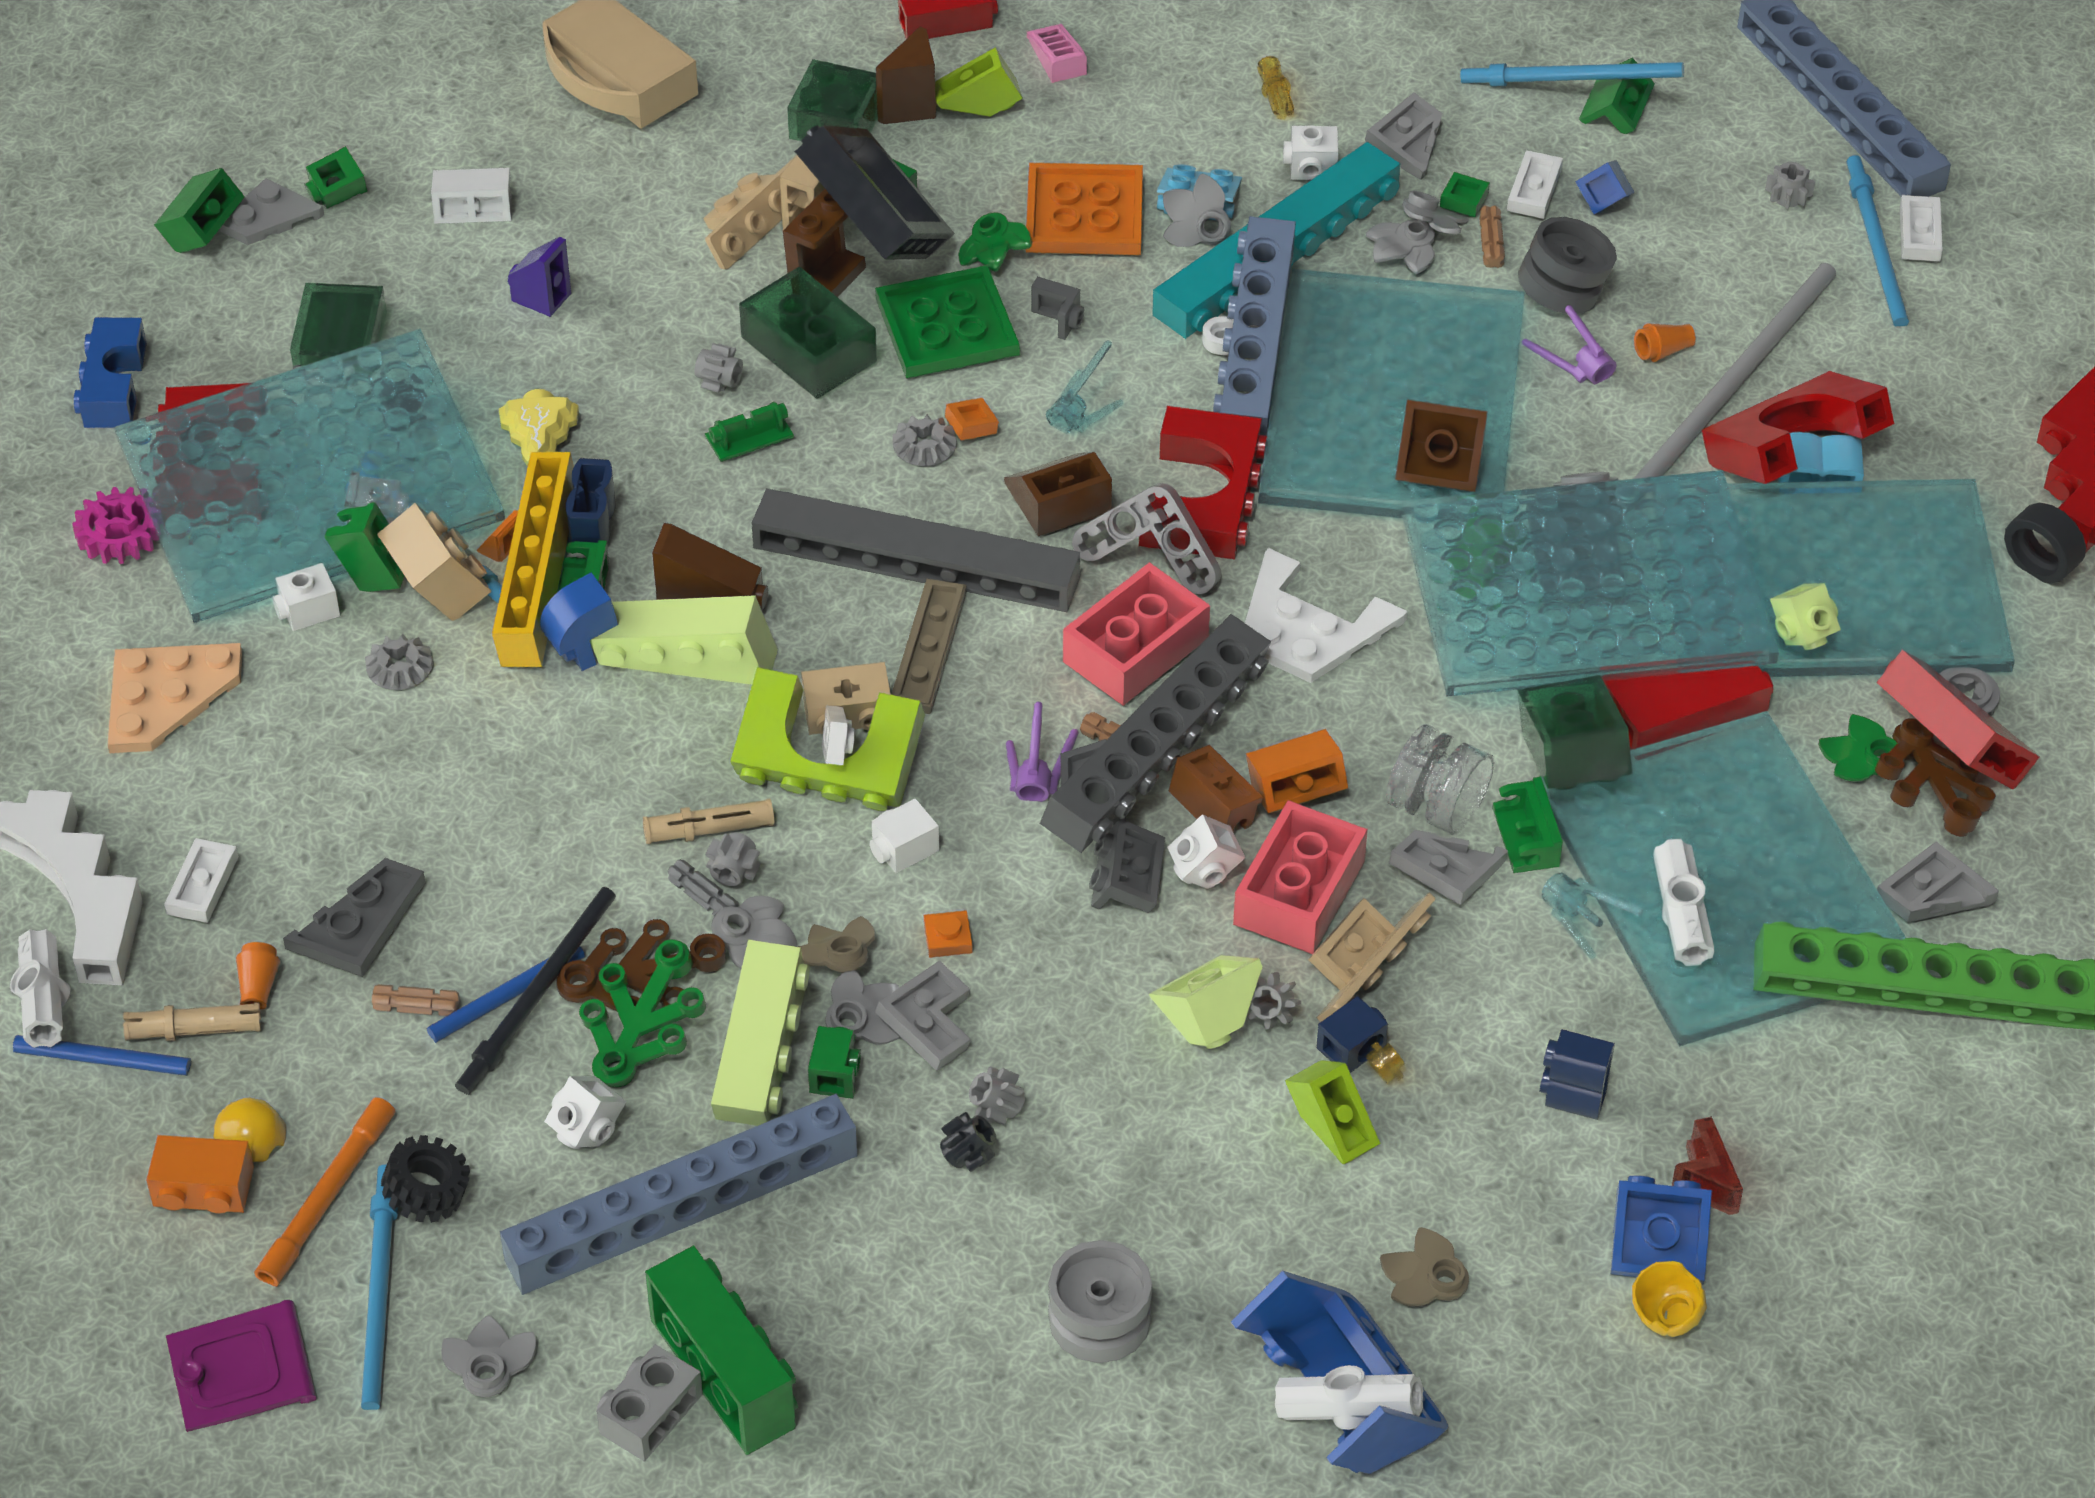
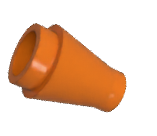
(1662, 340)
(256, 972)

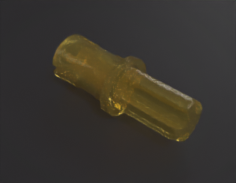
(1275, 87)

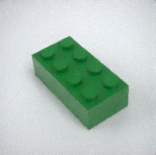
(714, 1336)

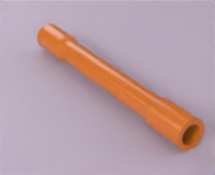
(287, 1247)

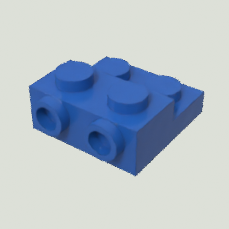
(1660, 1226)

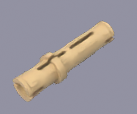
(708, 821)
(191, 1021)

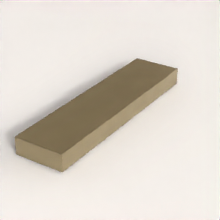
(929, 642)

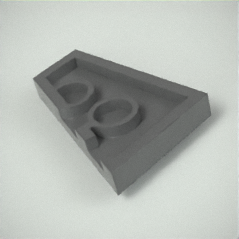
(361, 921)

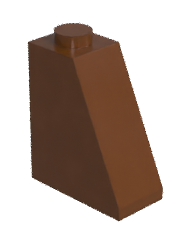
(698, 569)

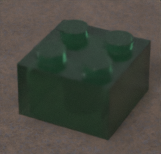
(832, 97)

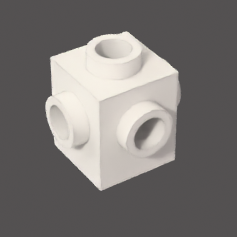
(1312, 147)
(1205, 852)
(584, 1112)

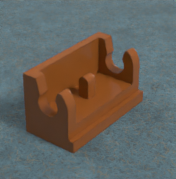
(1214, 788)

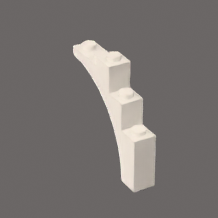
(77, 863)

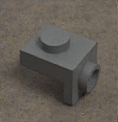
(1057, 302)

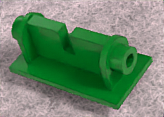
(743, 435)

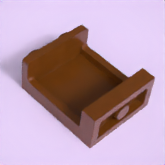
(818, 245)

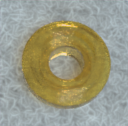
(1386, 1062)

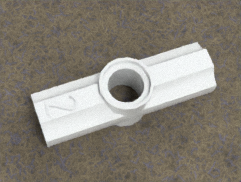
(1683, 902)
(40, 988)
(1346, 1396)

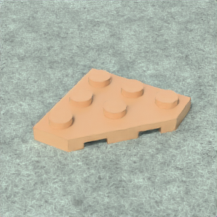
(166, 689)

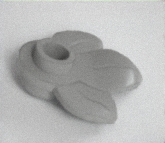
(1425, 208)
(1192, 209)
(1405, 240)
(757, 921)
(858, 1004)
(488, 1351)

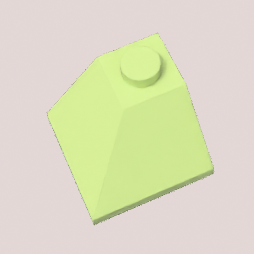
(1210, 999)

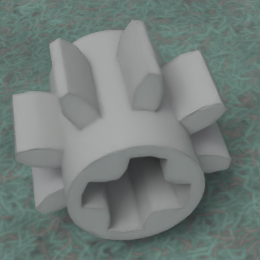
(1790, 184)
(718, 367)
(732, 859)
(1280, 992)
(997, 1095)

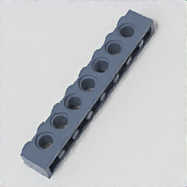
(1845, 97)
(678, 1194)

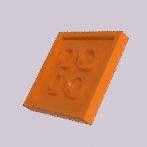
(1085, 208)

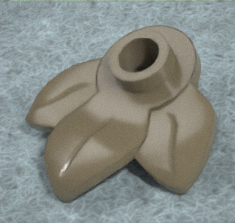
(837, 949)
(1418, 1271)

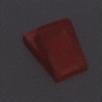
(1711, 1167)

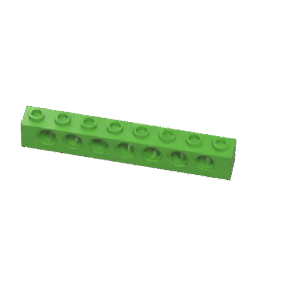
(1913, 987)

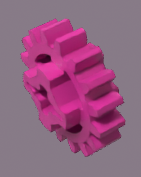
(116, 524)

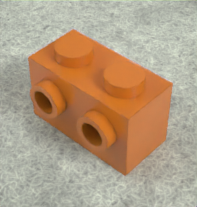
(1297, 770)
(200, 1174)

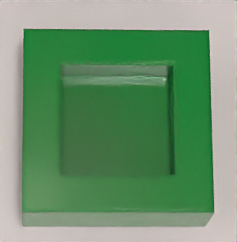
(1464, 194)

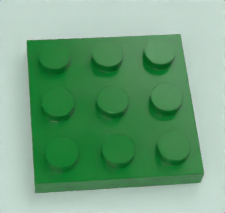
(947, 321)

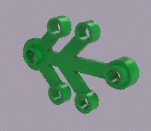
(643, 1017)

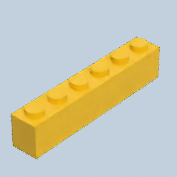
(534, 560)

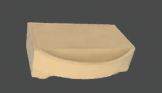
(617, 61)

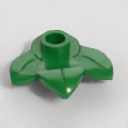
(992, 239)
(1859, 750)

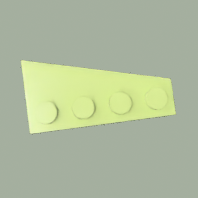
(690, 638)
(760, 1033)

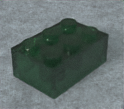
(808, 332)
(1575, 732)

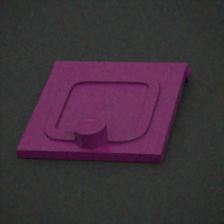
(247, 1366)

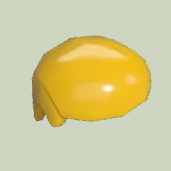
(251, 1122)
(1672, 1288)

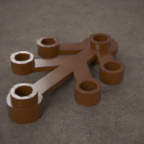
(1916, 740)
(634, 963)

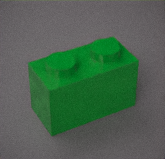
(199, 210)

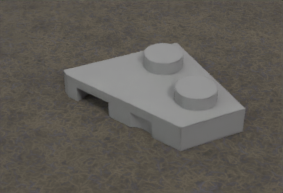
(1935, 886)

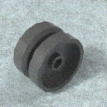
(1567, 265)

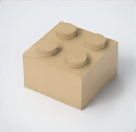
(435, 561)

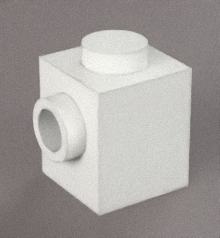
(306, 597)
(904, 836)

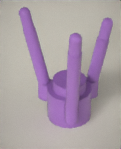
(1592, 359)
(1033, 778)

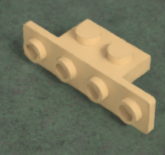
(744, 216)
(1360, 945)

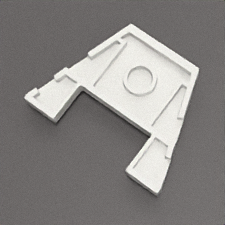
(1304, 637)

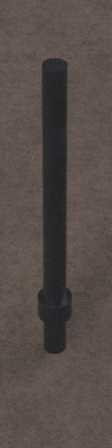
(489, 1052)

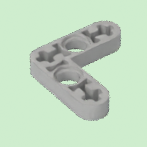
(1151, 519)

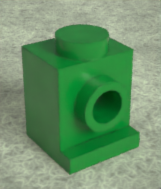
(335, 179)
(834, 1062)

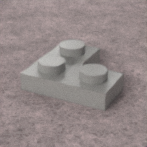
(919, 1017)

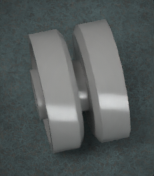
(1099, 1301)

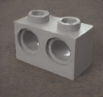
(656, 1407)

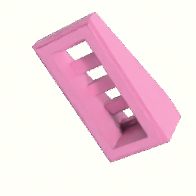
(1058, 52)

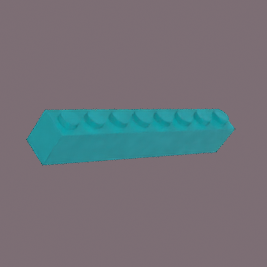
(1320, 211)

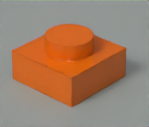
(971, 418)
(947, 934)

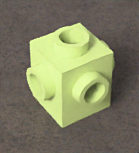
(1805, 615)

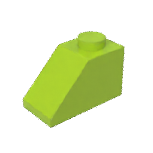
(979, 86)
(1333, 1109)

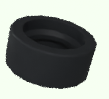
(2058, 530)

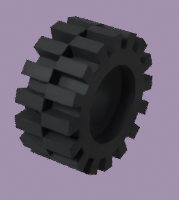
(421, 1197)

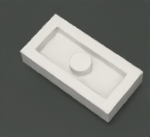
(1534, 184)
(1921, 228)
(837, 735)
(201, 880)

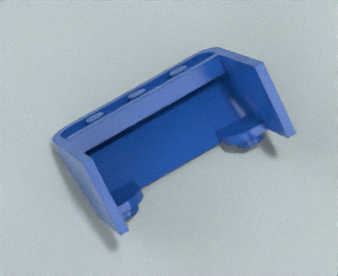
(1328, 1328)

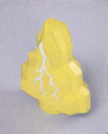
(538, 421)

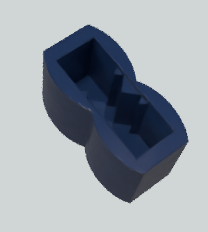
(591, 501)
(1577, 1073)

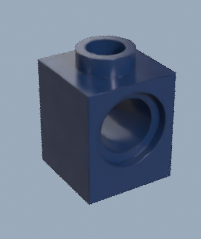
(1350, 1032)

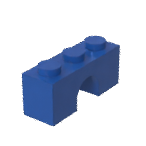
(111, 348)

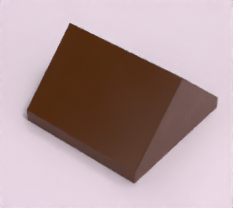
(907, 82)
(1441, 445)

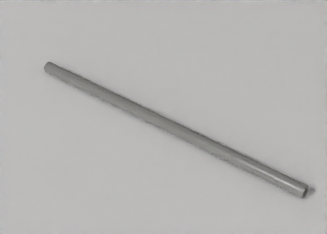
(1738, 372)

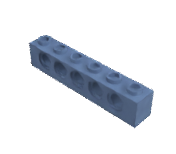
(1264, 241)

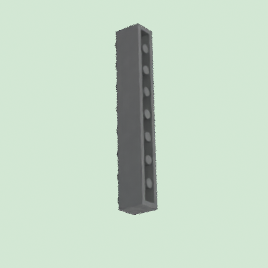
(916, 549)

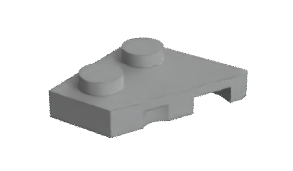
(1407, 134)
(268, 211)
(1446, 863)

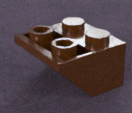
(1062, 492)

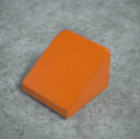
(499, 542)

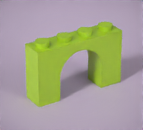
(872, 774)

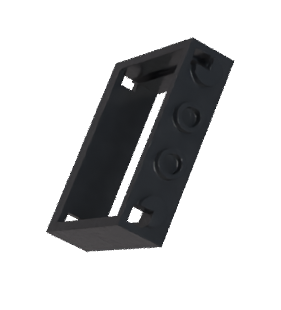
(873, 192)

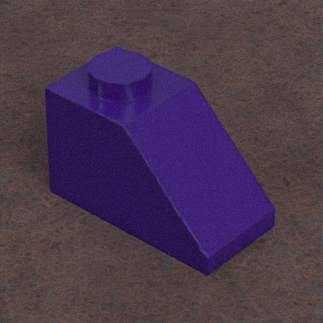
(542, 278)

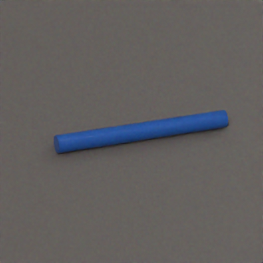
(488, 1001)
(107, 1056)

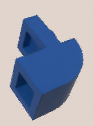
(577, 616)

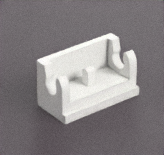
(471, 195)

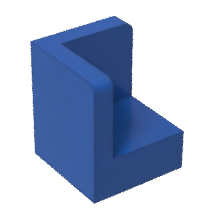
(1604, 186)

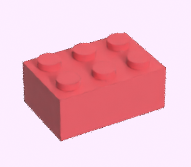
(1136, 633)
(1300, 877)

